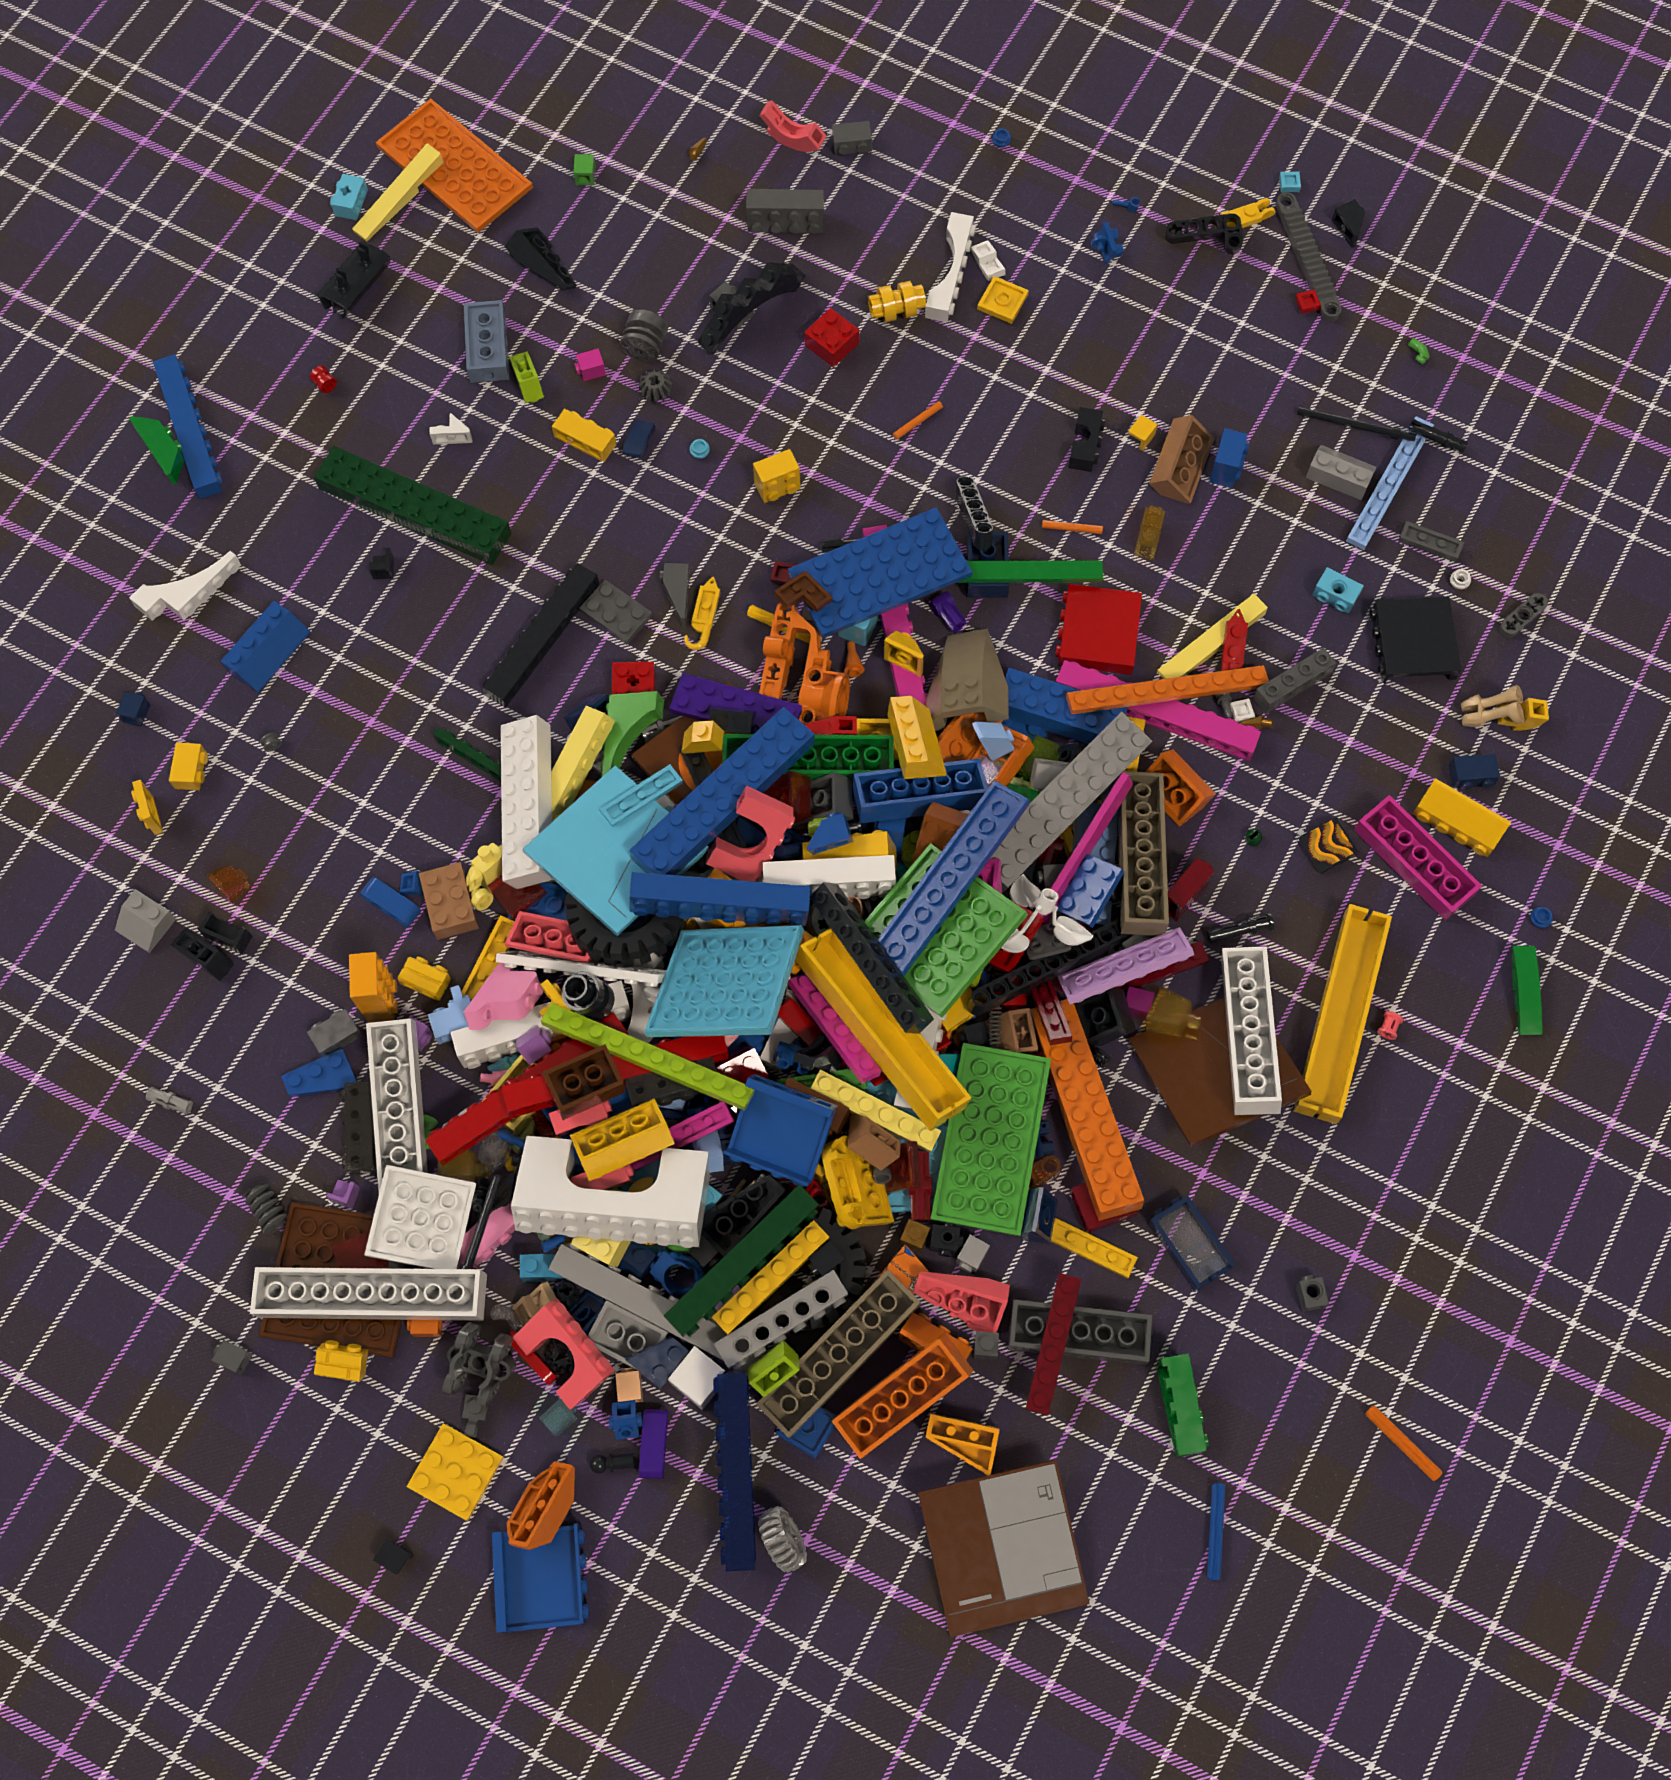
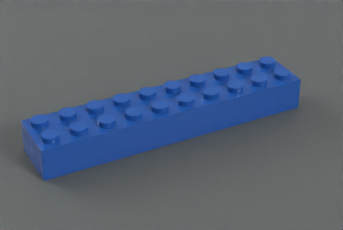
(713, 803)

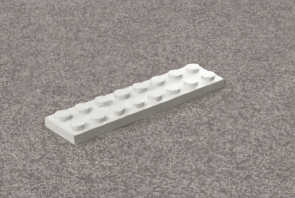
(551, 964)

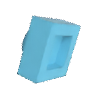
(1289, 181)

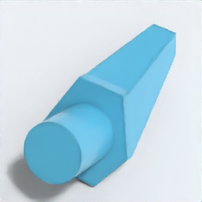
(503, 1064)

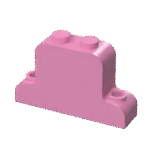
(504, 996)

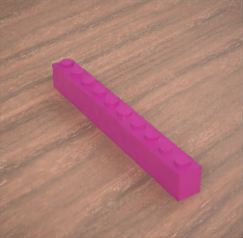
(896, 619)
(1172, 716)

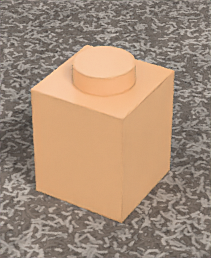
(629, 1385)

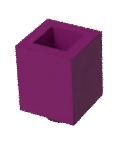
(1139, 1001)

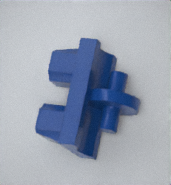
(1105, 243)
(784, 1056)

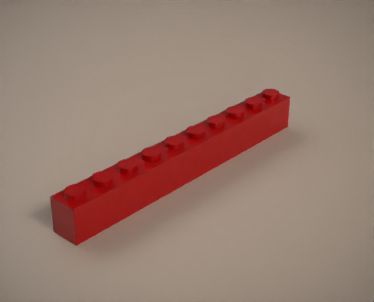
(533, 1094)
(491, 1113)

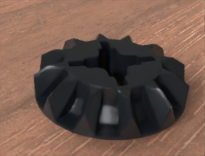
(552, 1353)

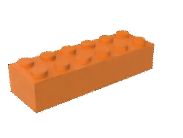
(902, 1395)

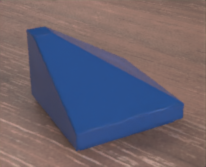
(411, 884)

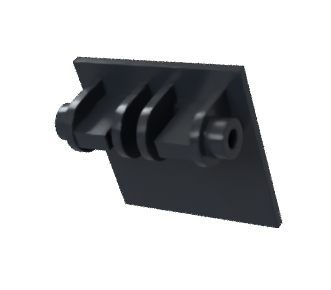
(503, 1196)

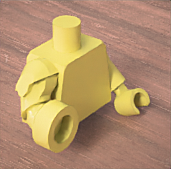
(484, 870)

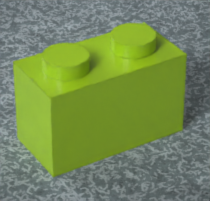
(773, 1368)

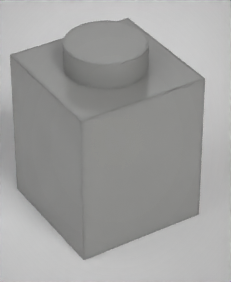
(972, 1254)

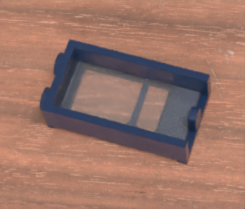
(1191, 1242)

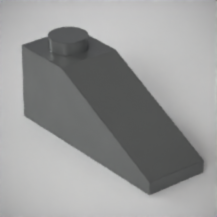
(676, 586)

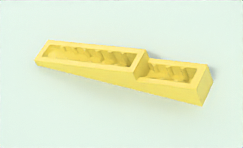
(399, 192)
(1210, 641)

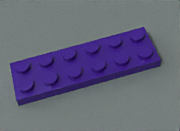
(698, 695)

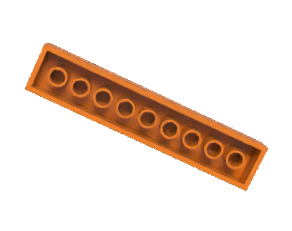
(1089, 1120)

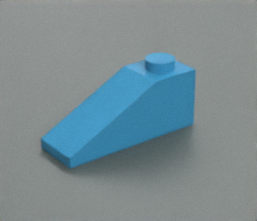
(535, 1268)

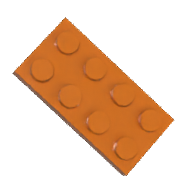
(960, 739)

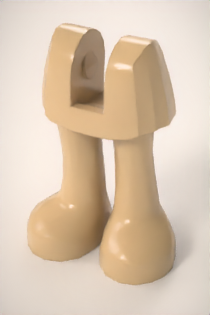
(1479, 705)

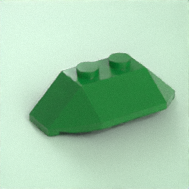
(161, 445)

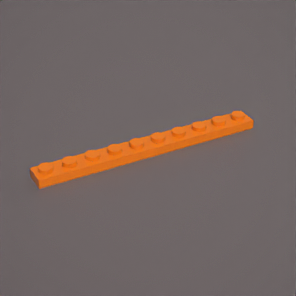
(1166, 689)

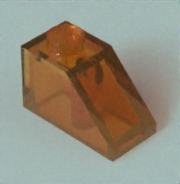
(229, 882)

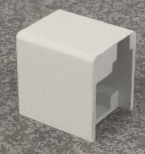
(695, 1377)

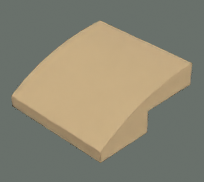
(532, 1303)

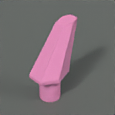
(492, 1078)

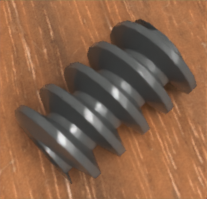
(265, 1208)

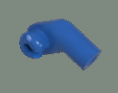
(553, 1242)

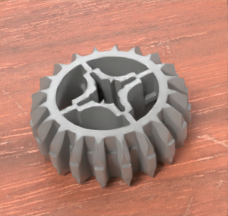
(782, 1539)

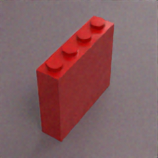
(1099, 628)

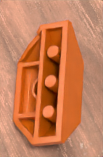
(542, 1507)

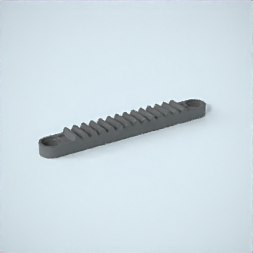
(1308, 255)

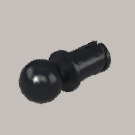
(599, 1463)

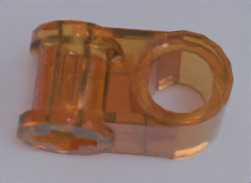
(1040, 1176)

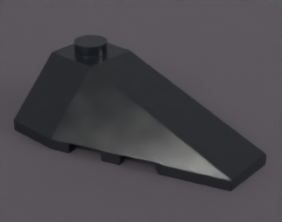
(534, 251)
(739, 1214)

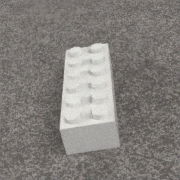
(854, 875)

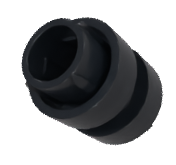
(588, 995)

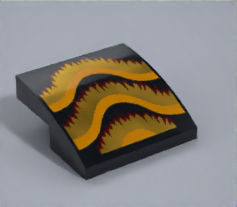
(1328, 845)

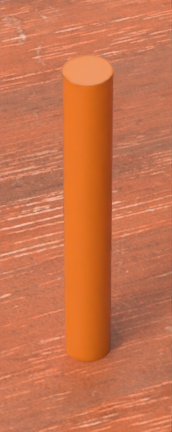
(917, 420)
(1072, 527)

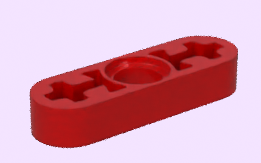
(535, 1362)

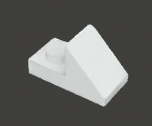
(451, 434)

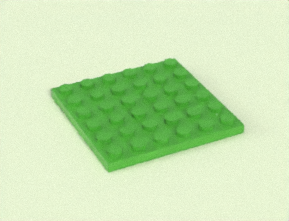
(963, 942)

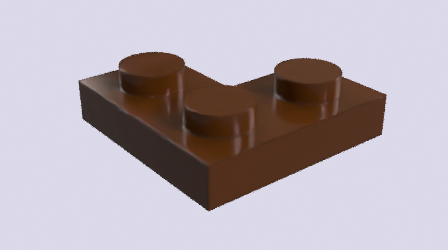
(805, 588)

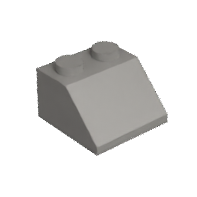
(143, 921)

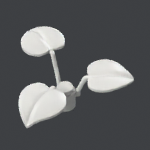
(1026, 895)

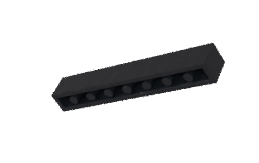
(540, 635)

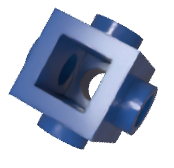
(625, 1419)

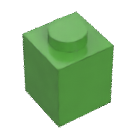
(584, 169)

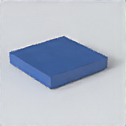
(813, 1433)

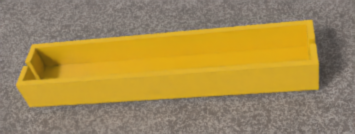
(1343, 1013)
(901, 1056)

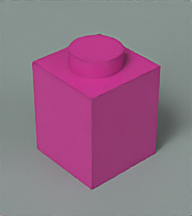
(590, 365)

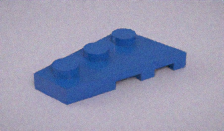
(321, 1075)

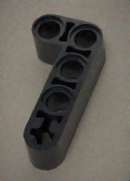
(1204, 233)

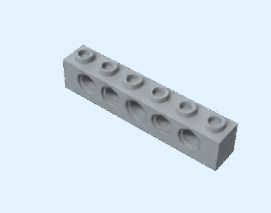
(727, 1346)

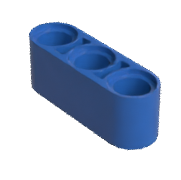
(390, 902)

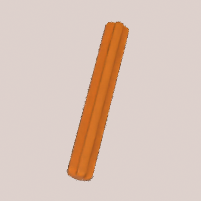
(1404, 1443)

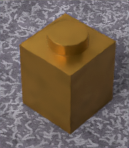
(914, 1236)

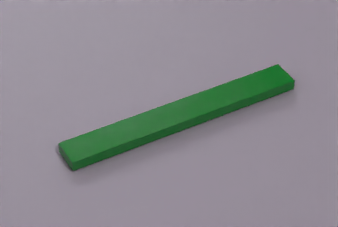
(1034, 571)

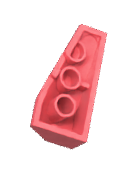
(971, 1299)

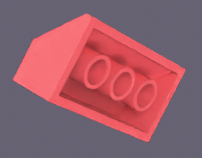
(545, 937)

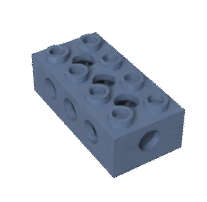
(486, 341)

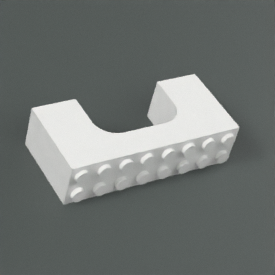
(663, 1214)

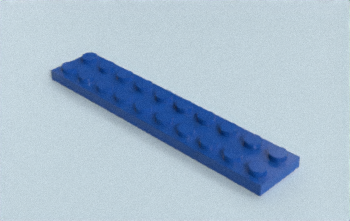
(951, 874)

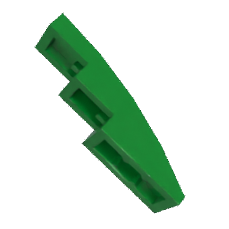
(1527, 990)

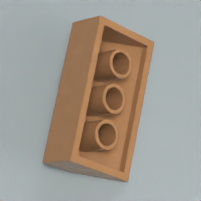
(1182, 459)

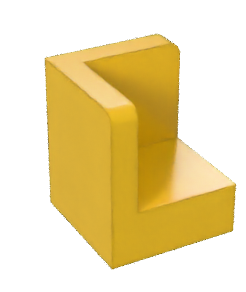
(1143, 430)

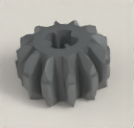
(655, 385)

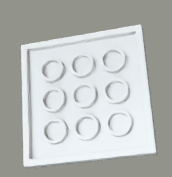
(420, 1219)

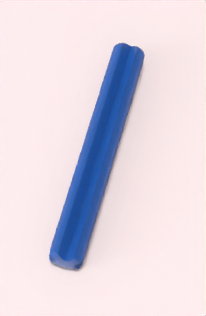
(1216, 1532)

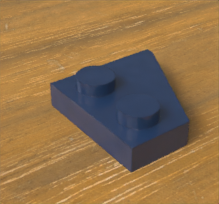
(659, 1360)

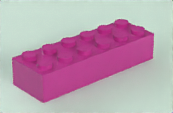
(1417, 857)

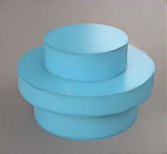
(699, 449)

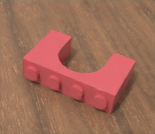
(747, 863)
(584, 1120)
(590, 1365)

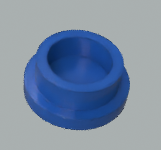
(1001, 138)
(1541, 917)

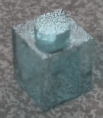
(558, 1418)

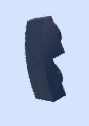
(637, 439)

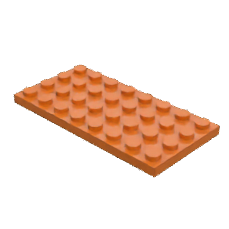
(473, 177)

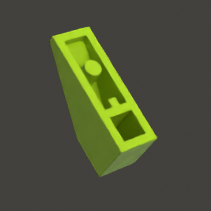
(526, 377)

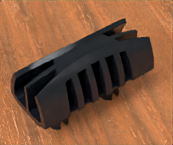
(354, 278)

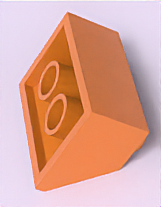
(1183, 788)
(919, 1333)

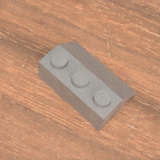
(1340, 472)

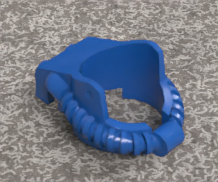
(661, 1269)

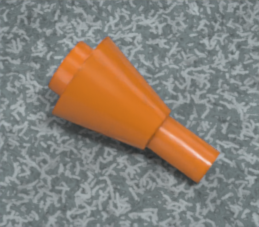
(853, 663)

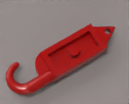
(1234, 642)

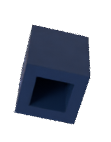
(133, 708)

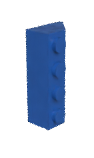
(265, 647)

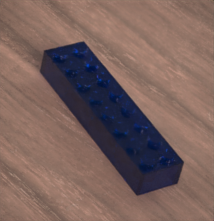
(736, 1468)

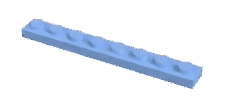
(1386, 490)

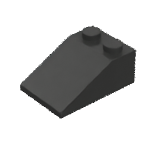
(829, 795)

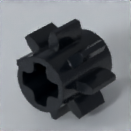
(571, 1293)

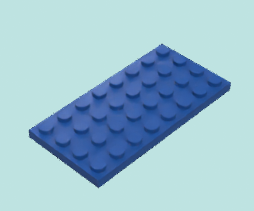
(884, 571)

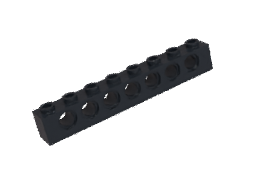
(871, 958)

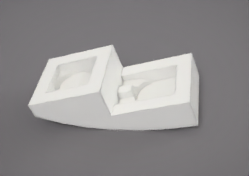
(987, 260)

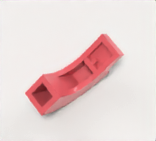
(791, 134)

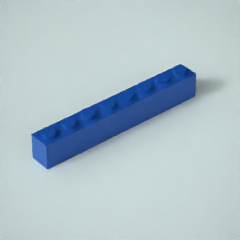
(188, 427)

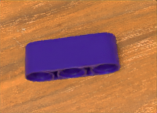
(653, 1444)

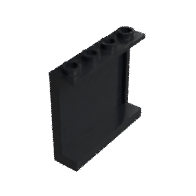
(1415, 637)

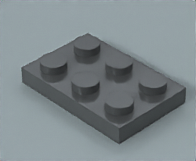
(616, 612)

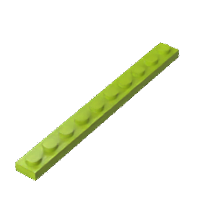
(648, 1056)

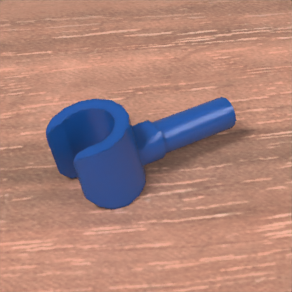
(1132, 205)

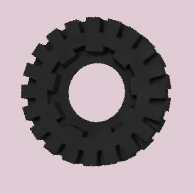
(630, 944)
(850, 1272)

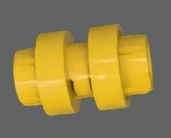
(904, 300)

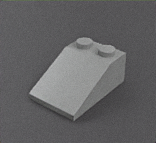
(623, 1333)

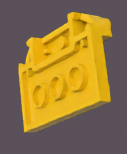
(852, 1187)

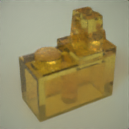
(1149, 532)

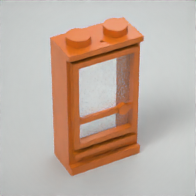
(1005, 767)

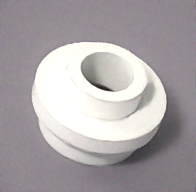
(1463, 575)

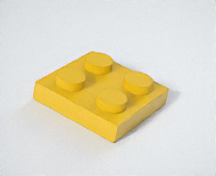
(1002, 299)
(147, 808)

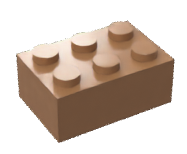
(448, 901)

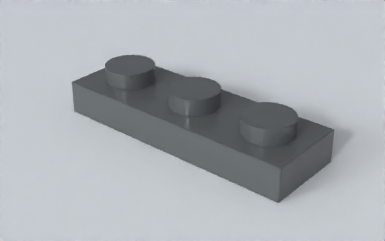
(1431, 541)

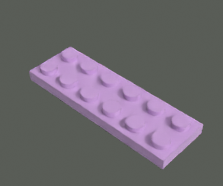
(1125, 965)

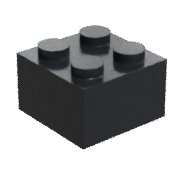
(1105, 1017)

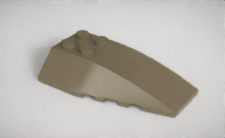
(968, 680)

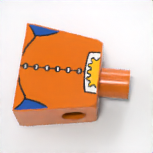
(906, 1268)

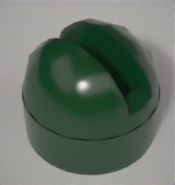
(1256, 840)

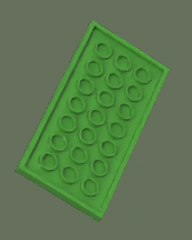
(992, 1140)

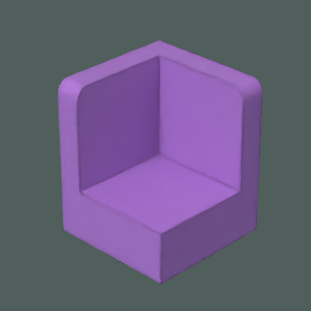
(344, 1194)

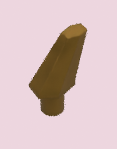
(697, 149)
(1259, 722)

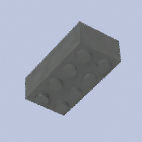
(785, 211)

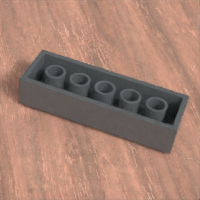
(1092, 1333)

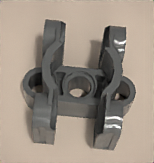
(461, 1366)

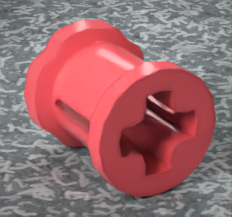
(1390, 1025)

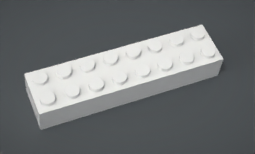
(524, 796)
(1251, 1031)
(500, 1036)
(396, 1096)

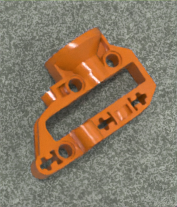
(821, 698)

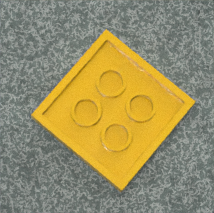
(455, 1472)

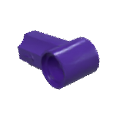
(945, 607)

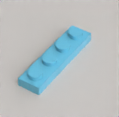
(641, 795)

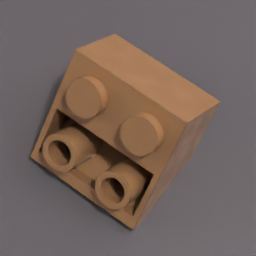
(1016, 1032)
(872, 1142)

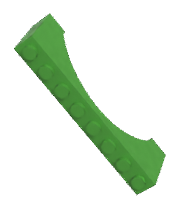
(632, 716)

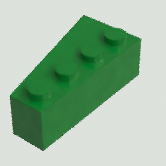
(1181, 1405)

